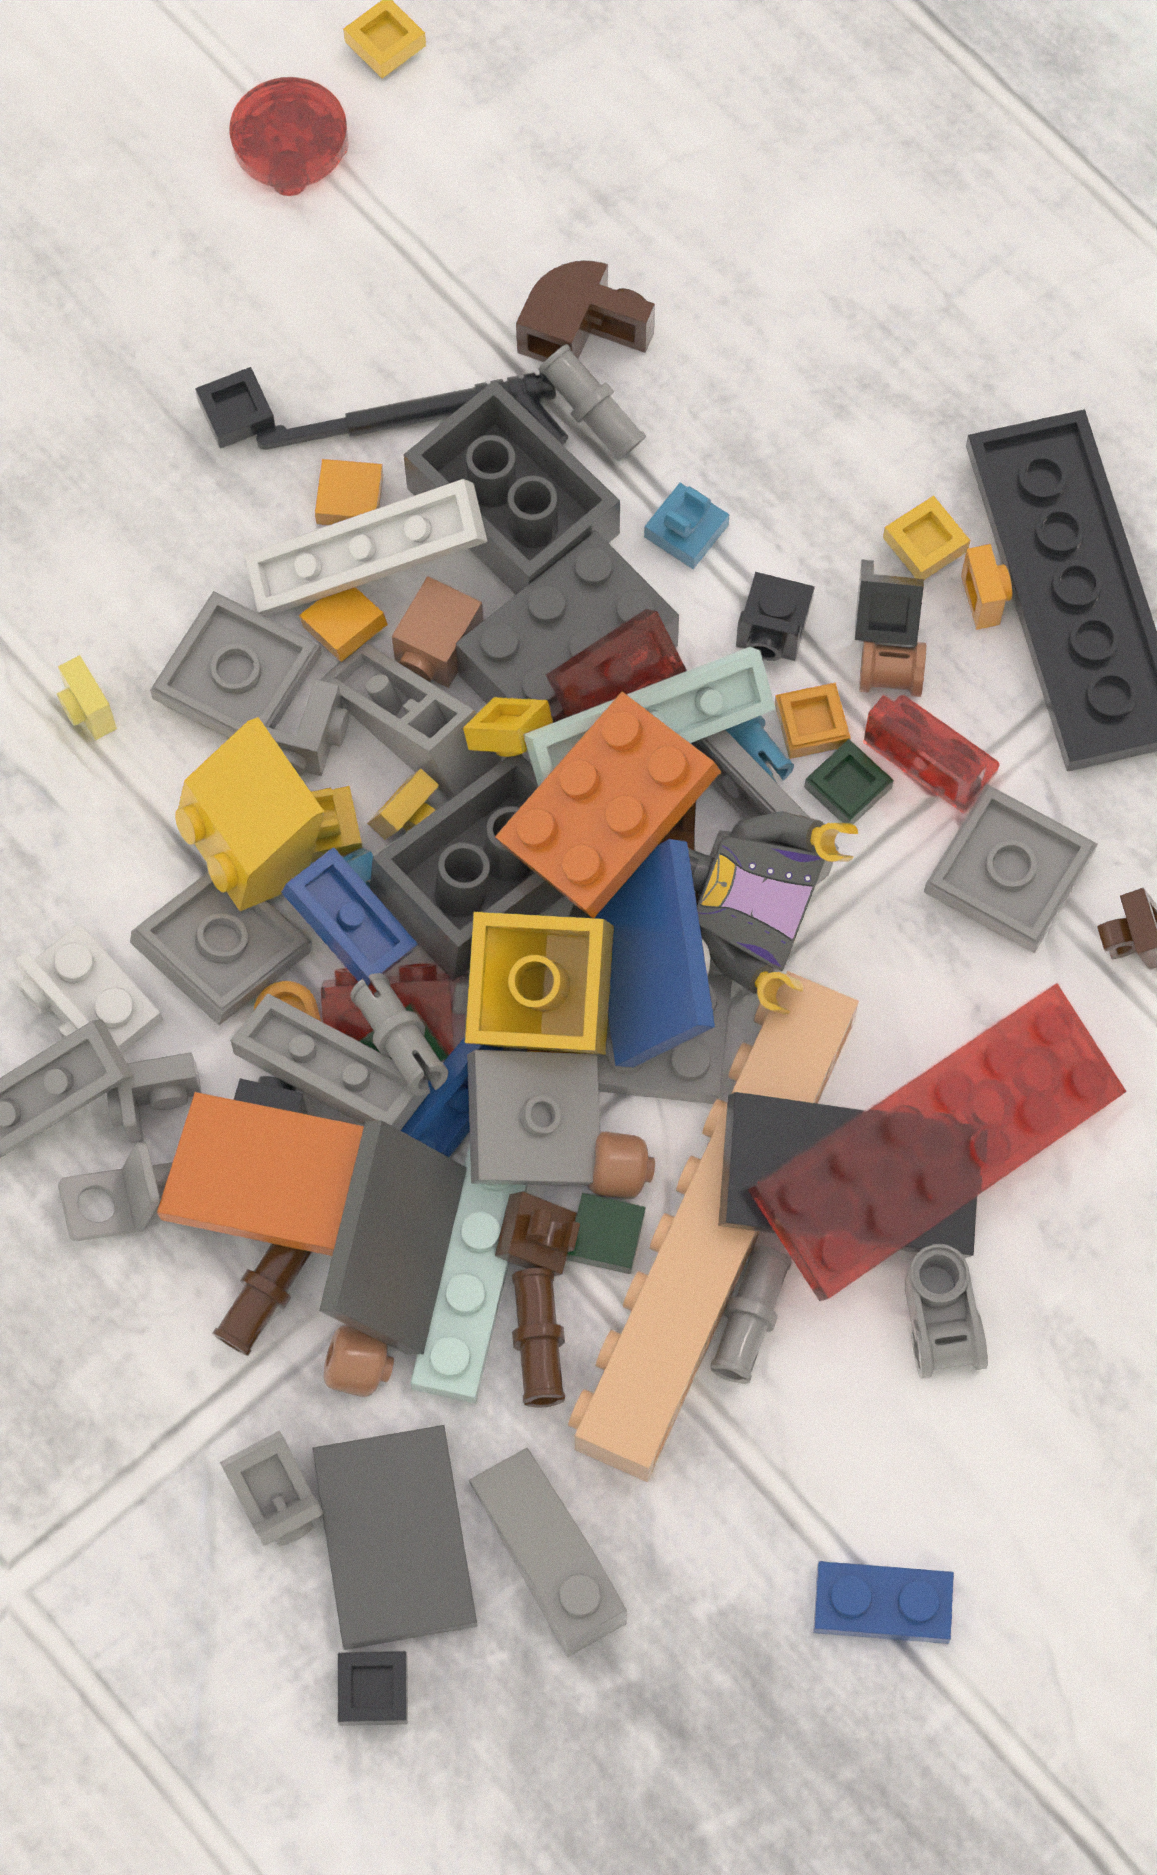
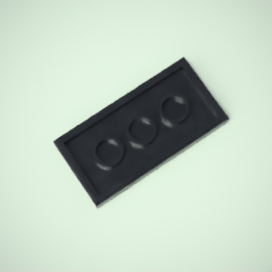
(770, 1132)

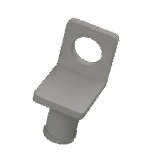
(133, 1189)

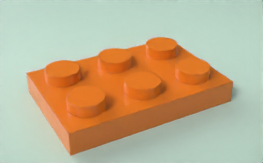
(608, 804)

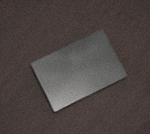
(393, 1238)
(394, 1537)

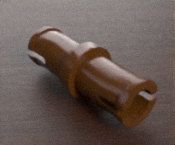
(260, 1296)
(538, 1337)

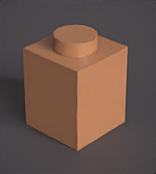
(432, 627)

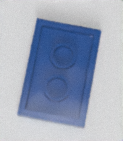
(657, 959)

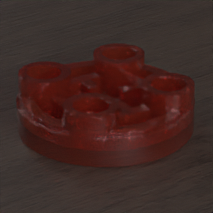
(288, 133)

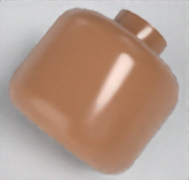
(621, 1165)
(356, 1362)

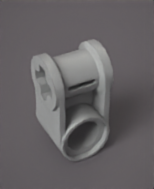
(946, 1325)

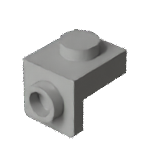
(320, 728)
(272, 1490)

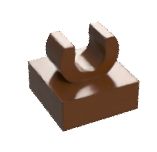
(1134, 932)
(536, 1233)

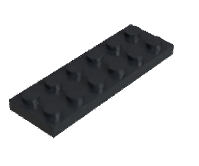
(1072, 585)

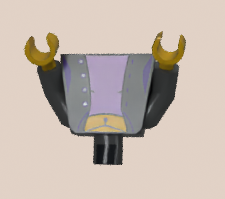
(757, 894)

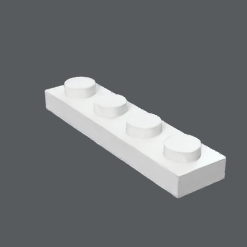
(366, 547)

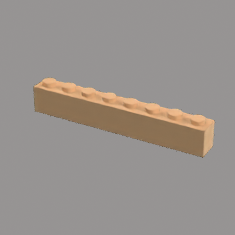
(698, 1261)

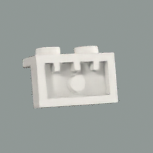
(86, 985)

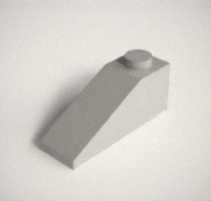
(411, 718)
(550, 1552)

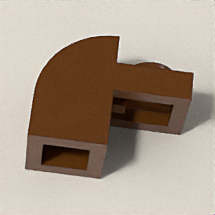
(577, 302)

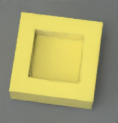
(84, 699)

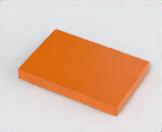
(261, 1173)

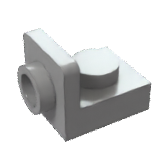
(159, 1082)

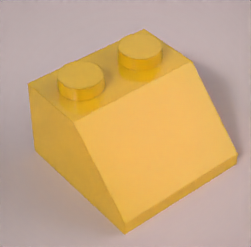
(249, 816)
(539, 982)

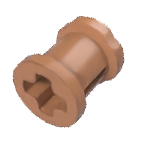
(893, 667)

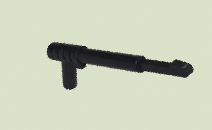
(525, 390)

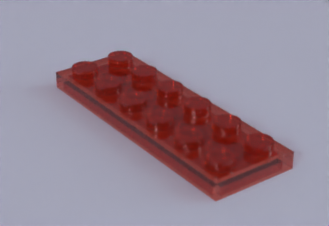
(937, 1142)

